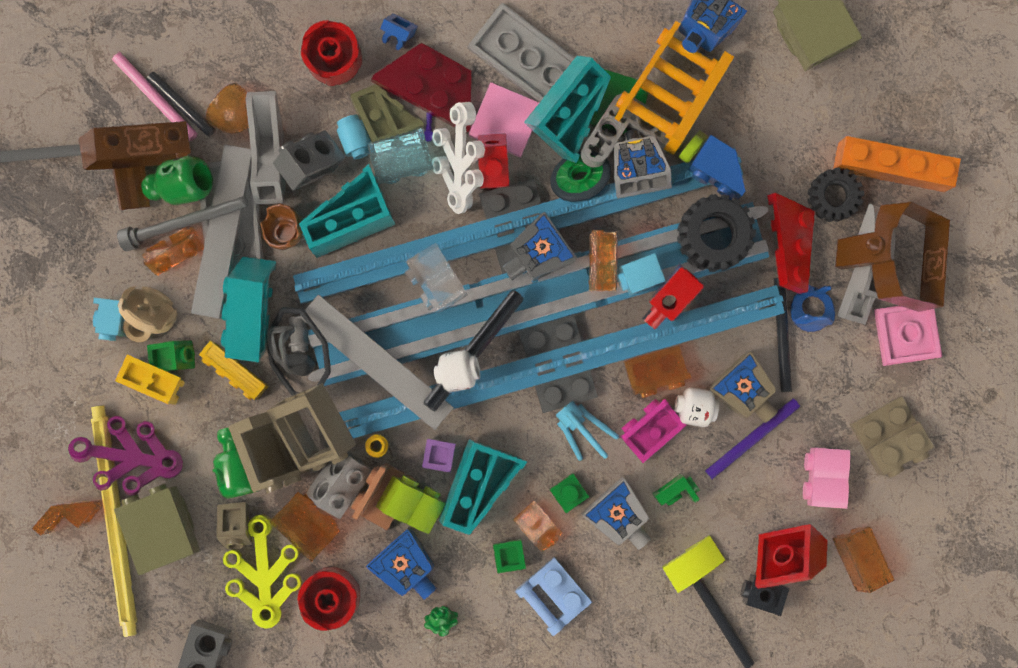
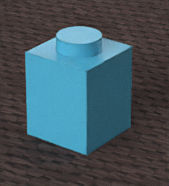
(640, 275)

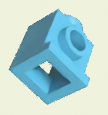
(108, 319)

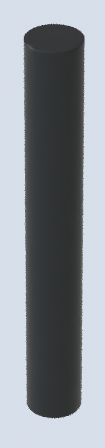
(181, 104)

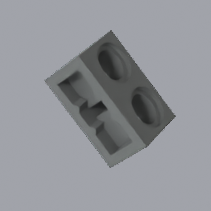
(308, 159)
(198, 653)

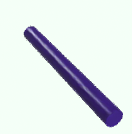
(751, 439)

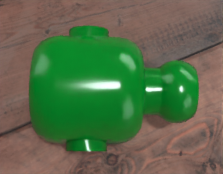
(179, 181)
(229, 469)

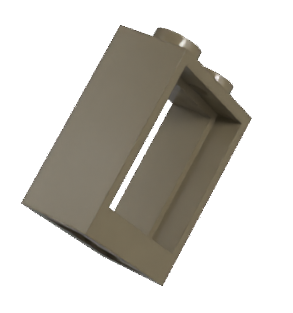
(296, 436)

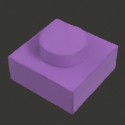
(438, 455)

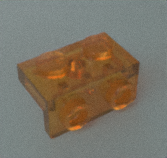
(656, 371)
(305, 526)

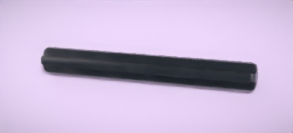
(480, 342)

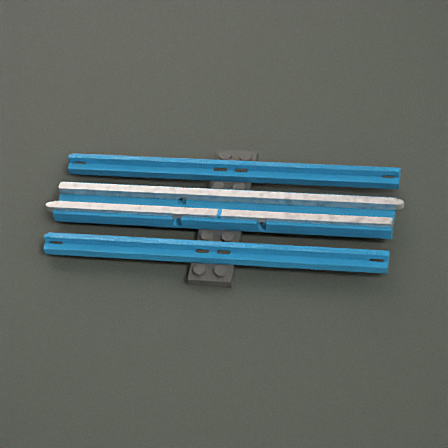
(545, 319)

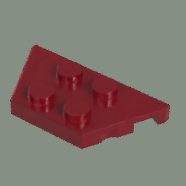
(427, 81)

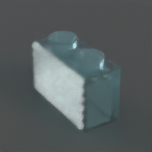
(400, 156)

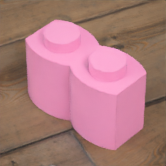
(827, 477)

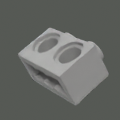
(339, 484)

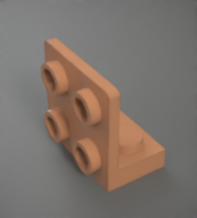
(366, 501)

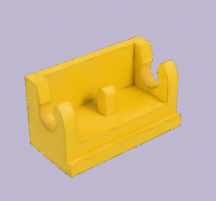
(149, 380)

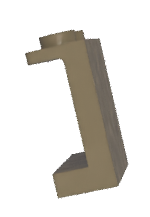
(264, 454)

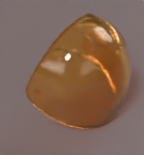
(229, 110)

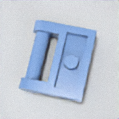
(560, 589)

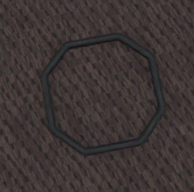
(319, 335)

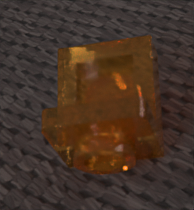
(538, 526)

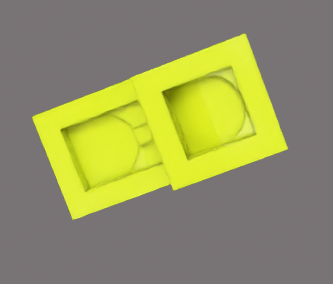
(693, 564)

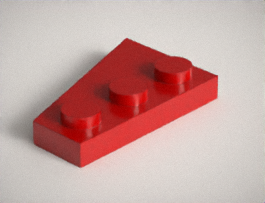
(795, 235)

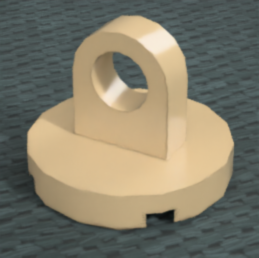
(147, 311)

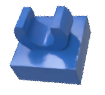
(399, 28)

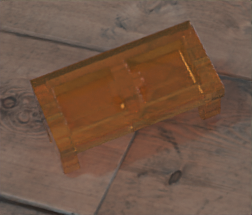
(863, 559)

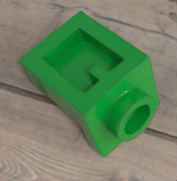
(172, 355)
(672, 490)

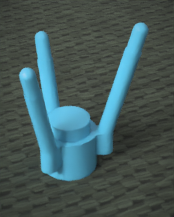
(572, 417)

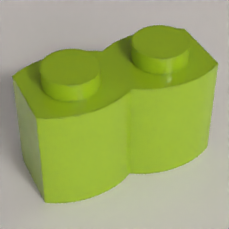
(411, 504)

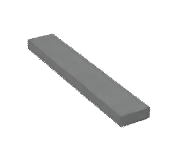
(222, 233)
(375, 361)

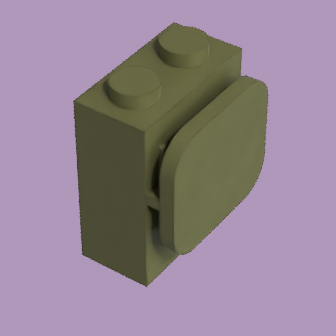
(815, 29)
(157, 528)

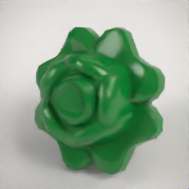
(441, 620)

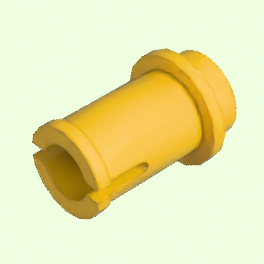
(370, 444)

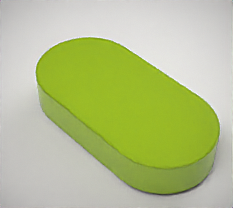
(693, 146)

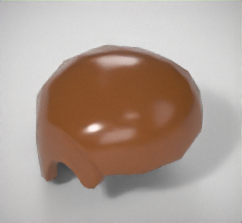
(281, 227)

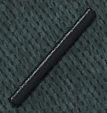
(783, 343)
(723, 623)

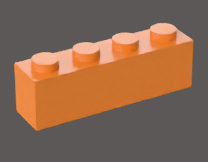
(897, 164)

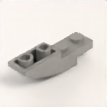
(861, 288)

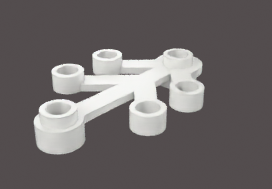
(460, 194)

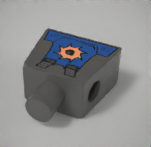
(539, 251)

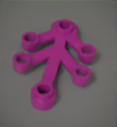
(130, 457)

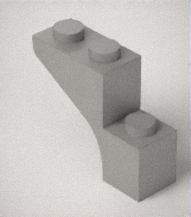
(265, 140)

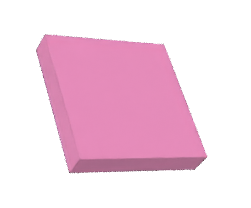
(504, 113)
(907, 335)

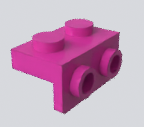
(652, 430)

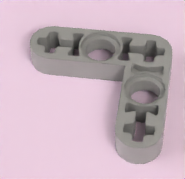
(627, 121)

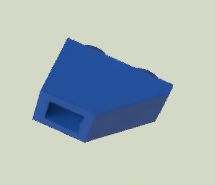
(720, 167)

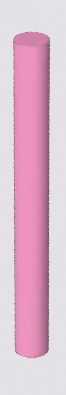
(151, 92)

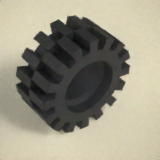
(851, 189)

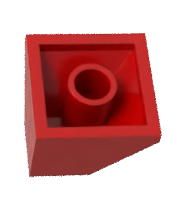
(790, 556)

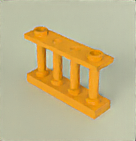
(687, 110)

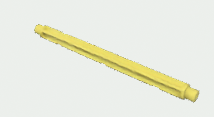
(116, 540)

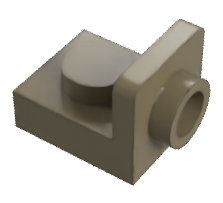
(233, 525)

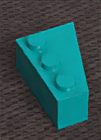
(569, 106)
(348, 216)

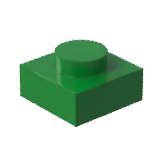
(569, 493)
(509, 556)

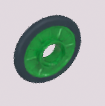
(573, 190)

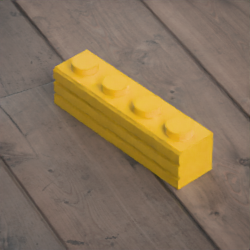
(237, 373)

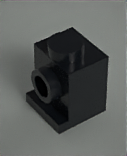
(775, 601)

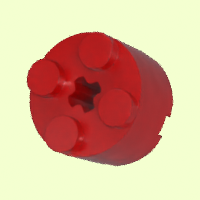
(341, 39)
(312, 598)

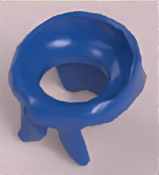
(808, 322)

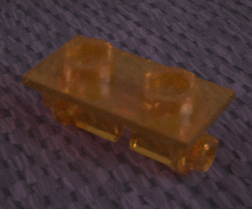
(184, 245)
(603, 261)

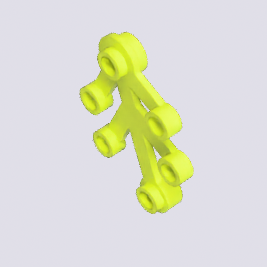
(263, 576)

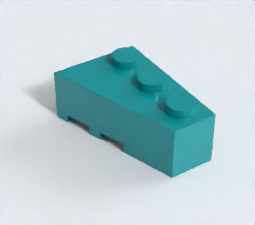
(247, 309)
(477, 485)

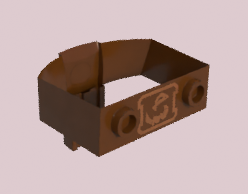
(128, 152)
(875, 250)

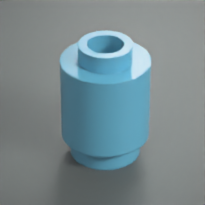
(353, 137)

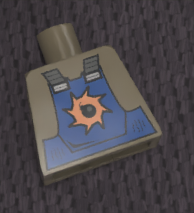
(745, 388)

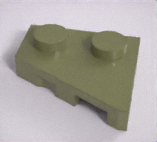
(381, 114)

